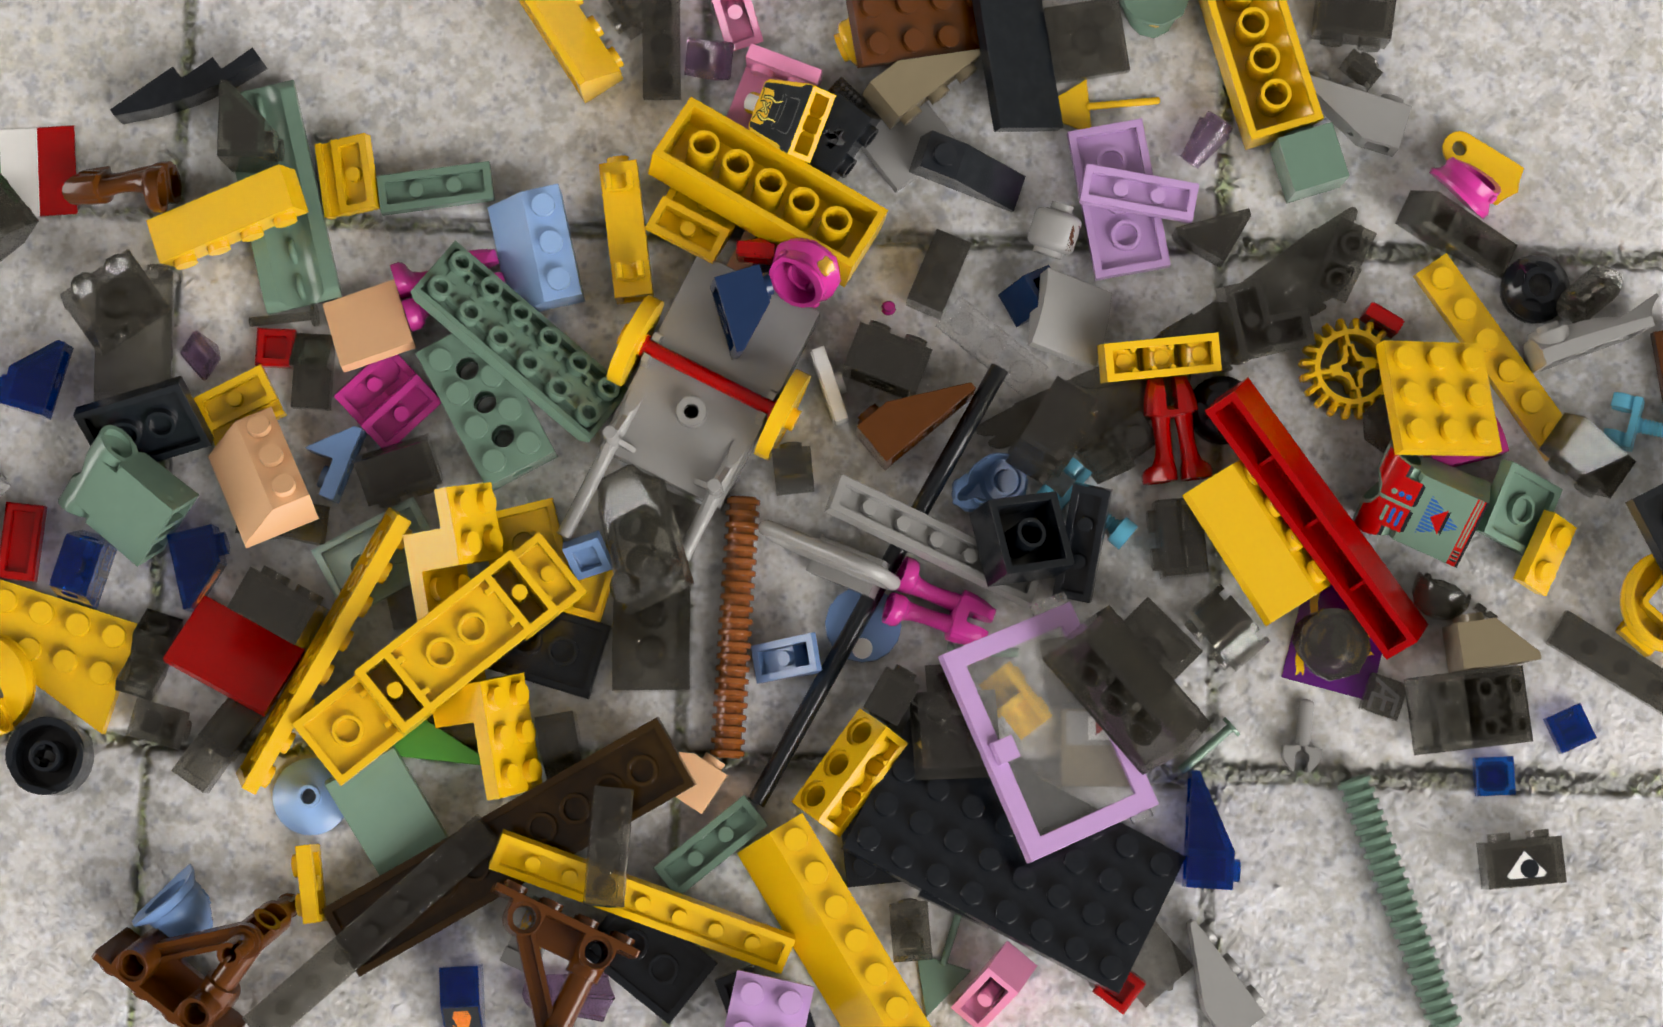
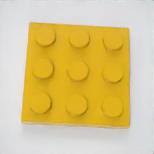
(1438, 398)

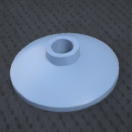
(289, 804)

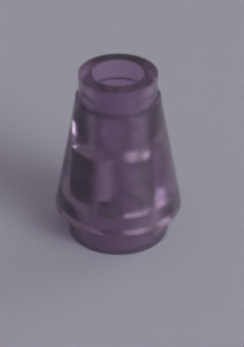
(1206, 138)

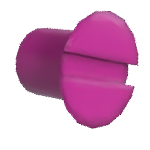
(888, 308)

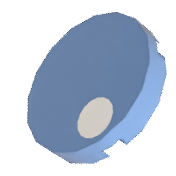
(876, 638)

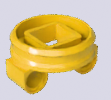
(1641, 621)
(16, 683)

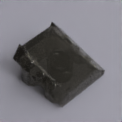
(114, 302)

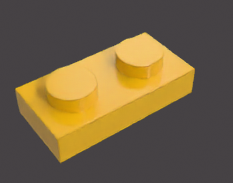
(1544, 553)
(308, 869)

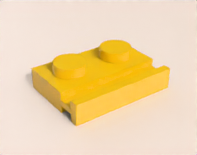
(347, 176)
(238, 399)

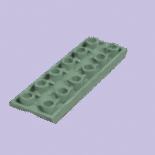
(296, 260)
(518, 342)

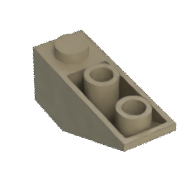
(912, 82)

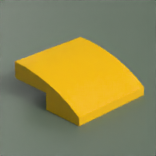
(690, 226)

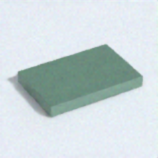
(387, 811)

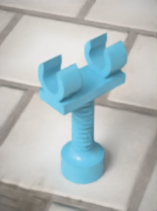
(1630, 404)
(1118, 529)

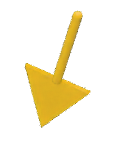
(1076, 106)

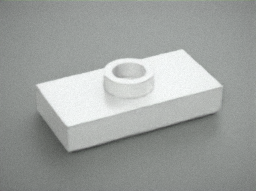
(831, 385)

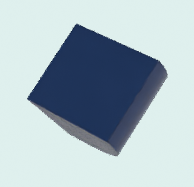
(1022, 296)

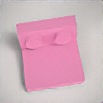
(765, 65)

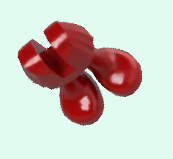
(1155, 407)

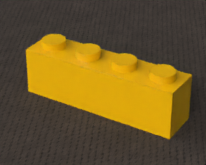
(227, 217)

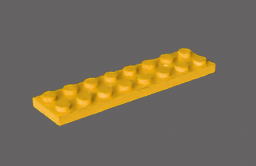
(316, 664)

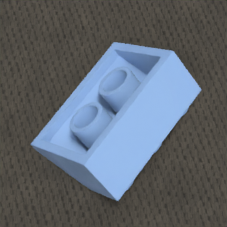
(537, 248)

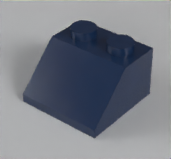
(740, 304)

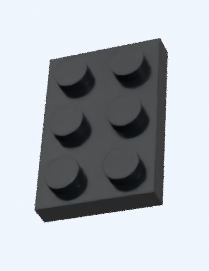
(157, 418)
(663, 973)

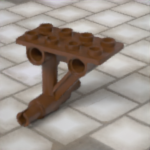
(566, 939)
(184, 996)

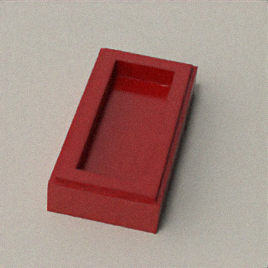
(22, 541)

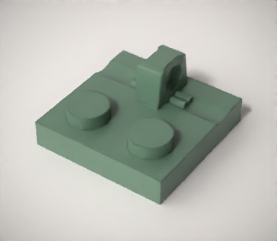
(1517, 505)

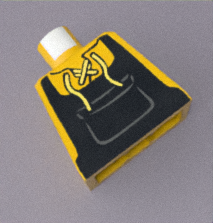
(789, 116)

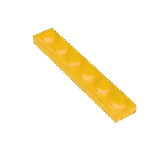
(1505, 367)

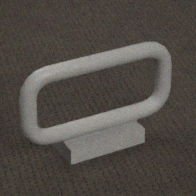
(834, 560)

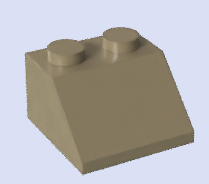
(1483, 644)

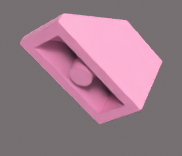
(994, 986)

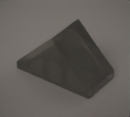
(1212, 237)

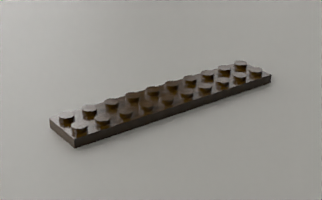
(549, 813)

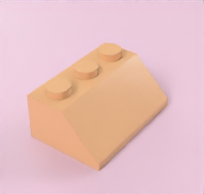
(261, 479)

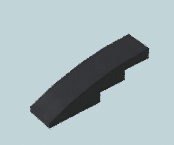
(172, 93)

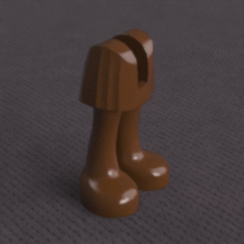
(157, 182)

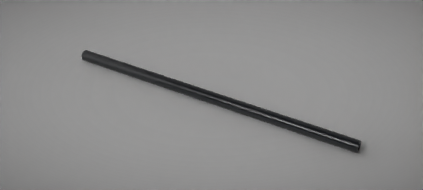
(866, 606)

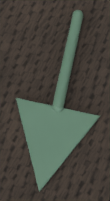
(939, 976)

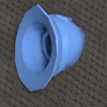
(178, 907)

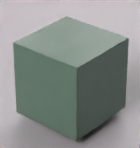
(1309, 162)

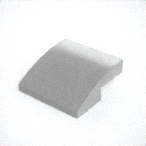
(895, 147)
(1069, 318)

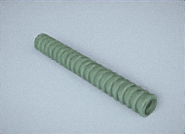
(1399, 902)

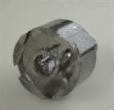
(1226, 628)

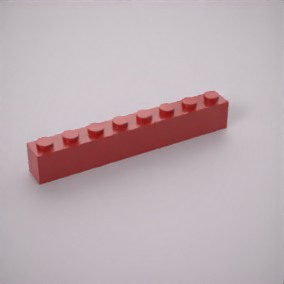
(1317, 518)

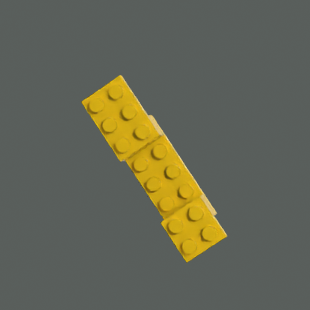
(438, 657)
(495, 704)

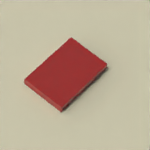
(234, 655)

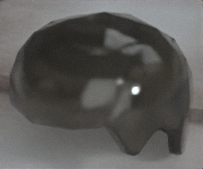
(1438, 598)

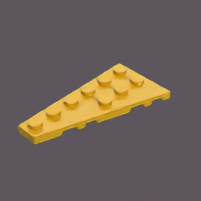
(70, 648)

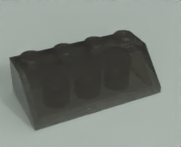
(1126, 691)

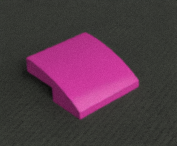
(387, 400)

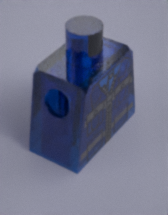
(82, 568)

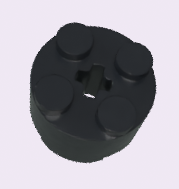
(37, 774)

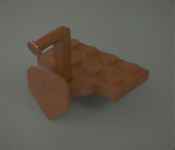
(910, 29)

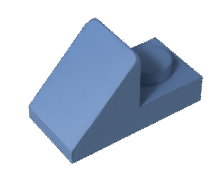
(342, 450)
(786, 658)

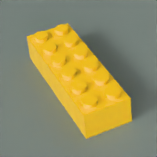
(763, 187)

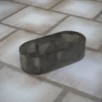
(1589, 294)

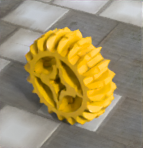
(1334, 372)

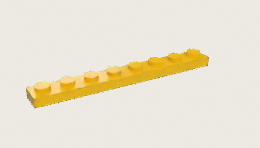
(647, 903)

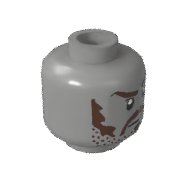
(1054, 230)

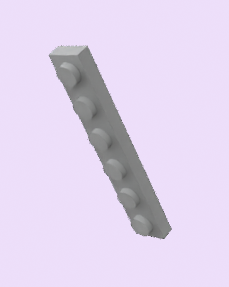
(917, 534)

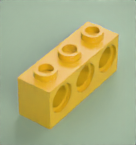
(1159, 357)
(849, 772)

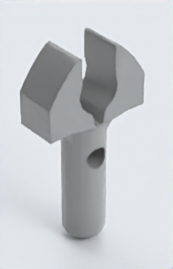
(1302, 739)

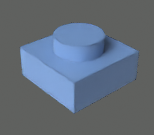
(587, 555)

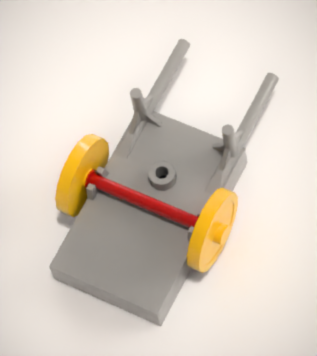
(692, 367)

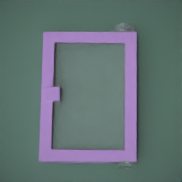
(1038, 743)

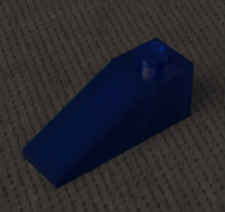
(1207, 847)

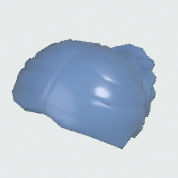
(988, 480)

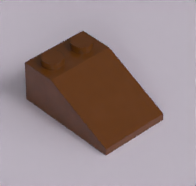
(904, 422)

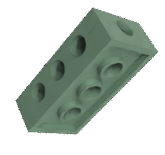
(478, 430)

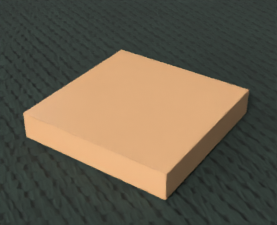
(369, 326)

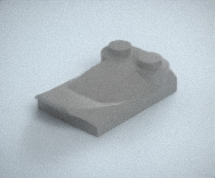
(1559, 344)

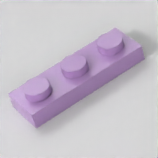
(1139, 193)

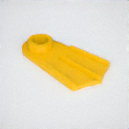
(1493, 163)

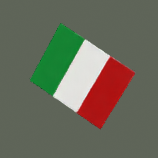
(39, 165)

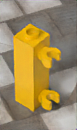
(626, 229)

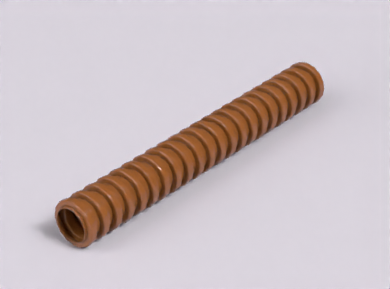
(735, 627)

